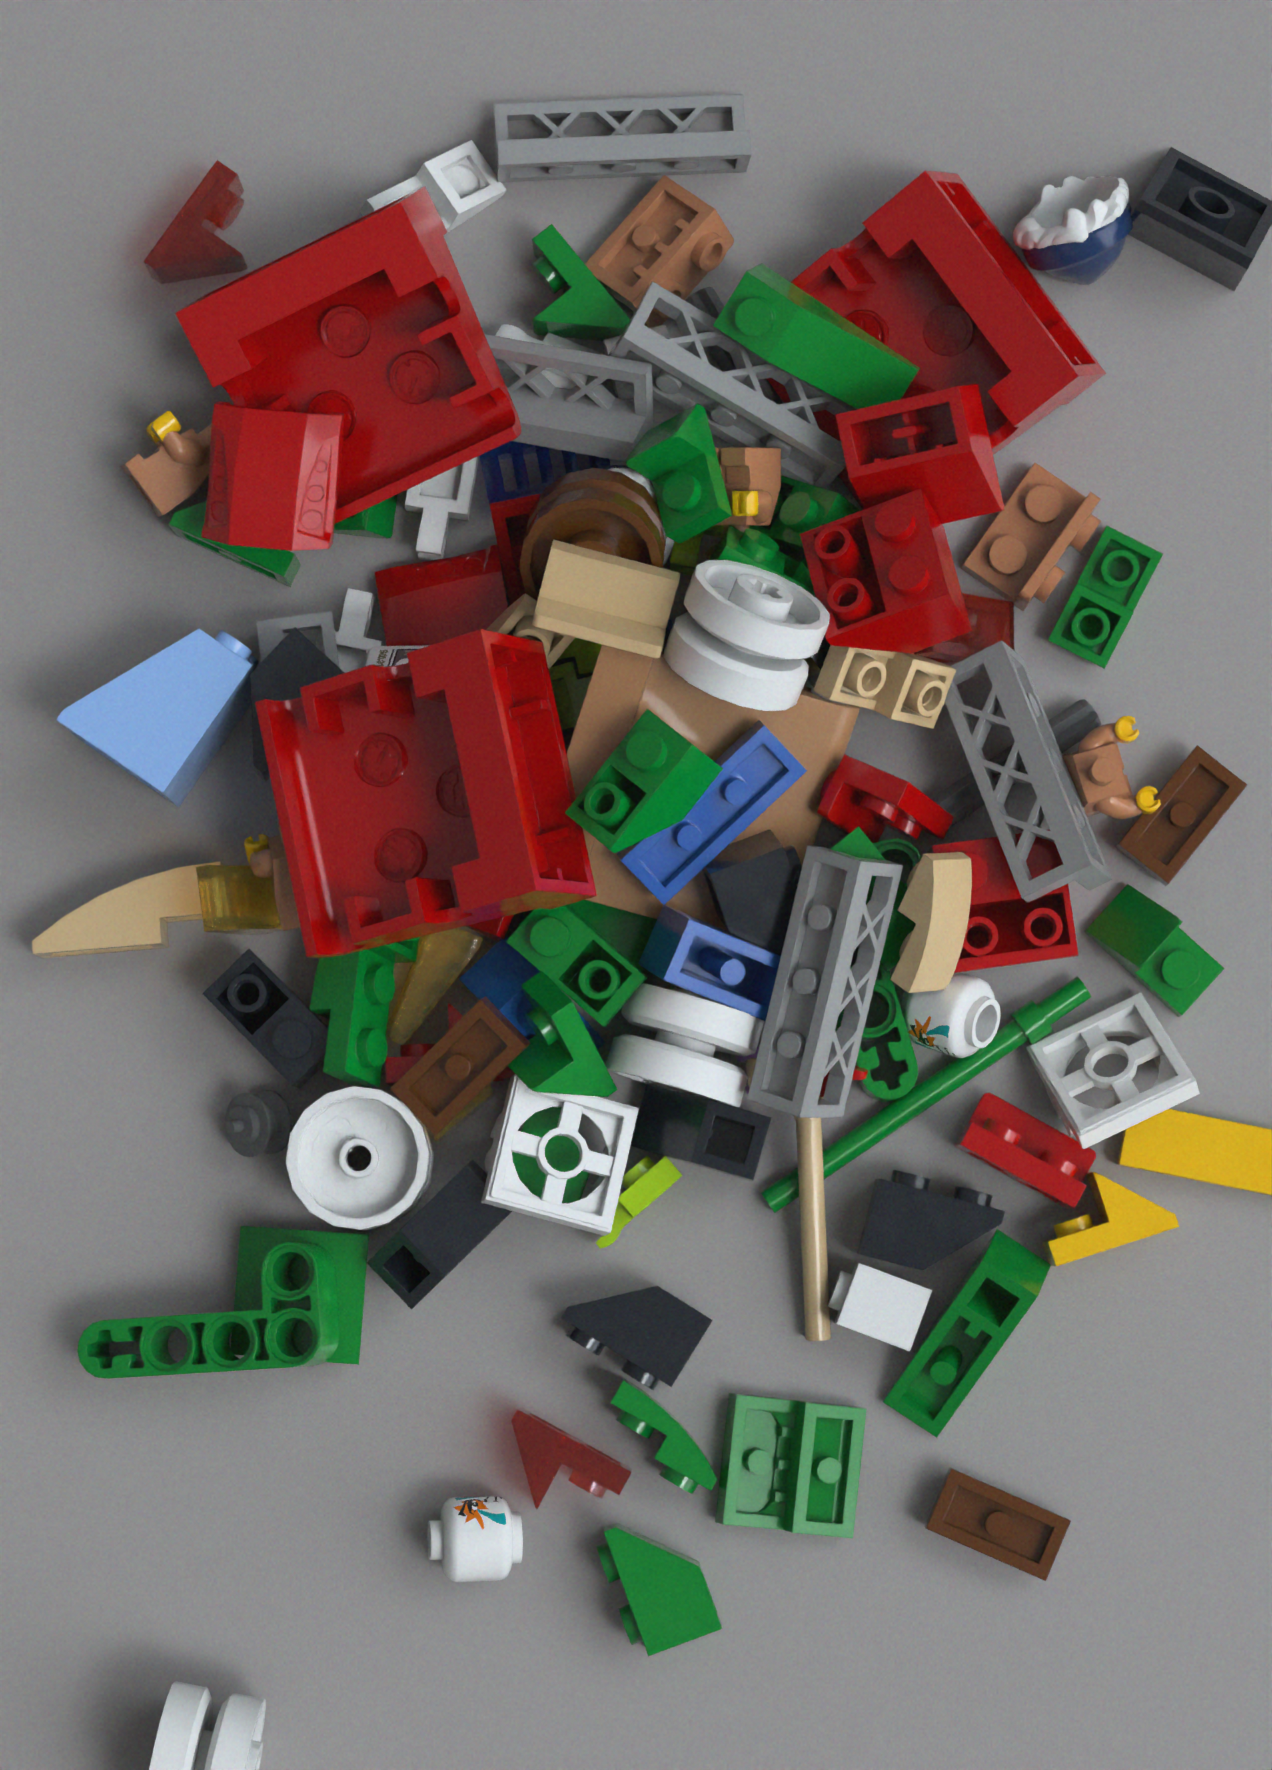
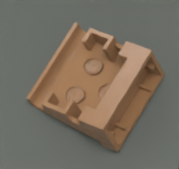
(630, 683)

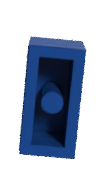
(711, 962)

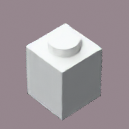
(879, 1305)

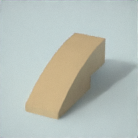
(126, 917)

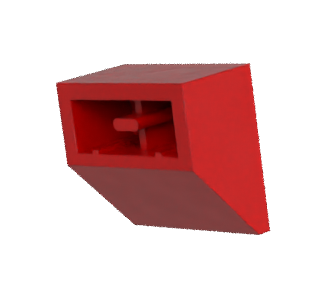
(927, 444)
(887, 577)
(1002, 924)

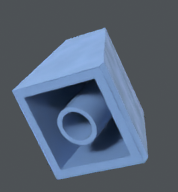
(168, 711)

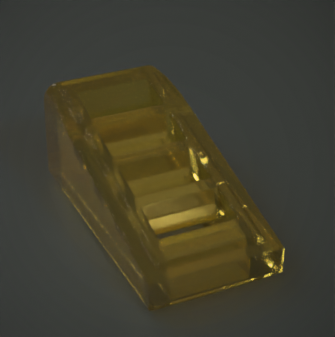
(236, 901)
(438, 964)

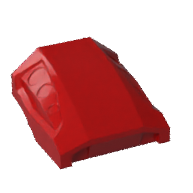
(273, 478)
(441, 597)

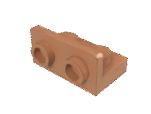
(663, 240)
(1031, 536)

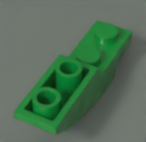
(356, 999)

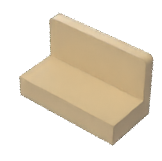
(605, 599)

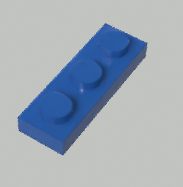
(752, 778)

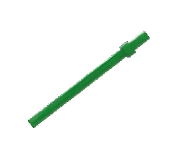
(1028, 1024)

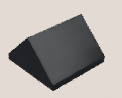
(1202, 219)

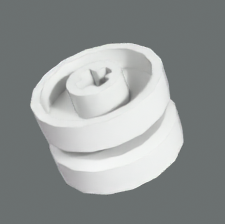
(746, 635)
(685, 1042)
(333, 1130)
(186, 1737)

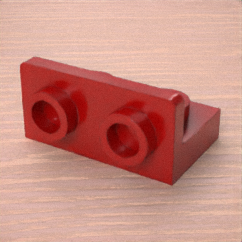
(875, 799)
(1027, 1150)

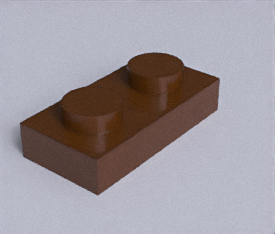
(1188, 812)
(460, 1065)
(997, 1524)

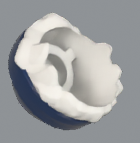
(1077, 228)

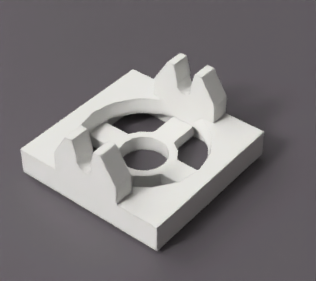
(1126, 1018)
(508, 1192)

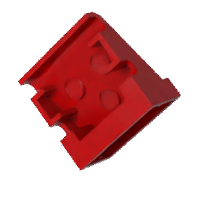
(956, 303)
(367, 330)
(425, 795)

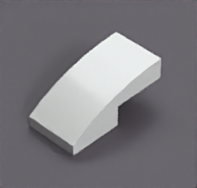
(456, 181)

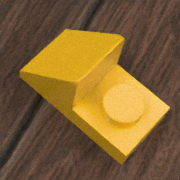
(1124, 1220)

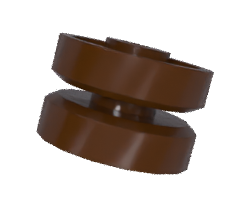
(594, 512)

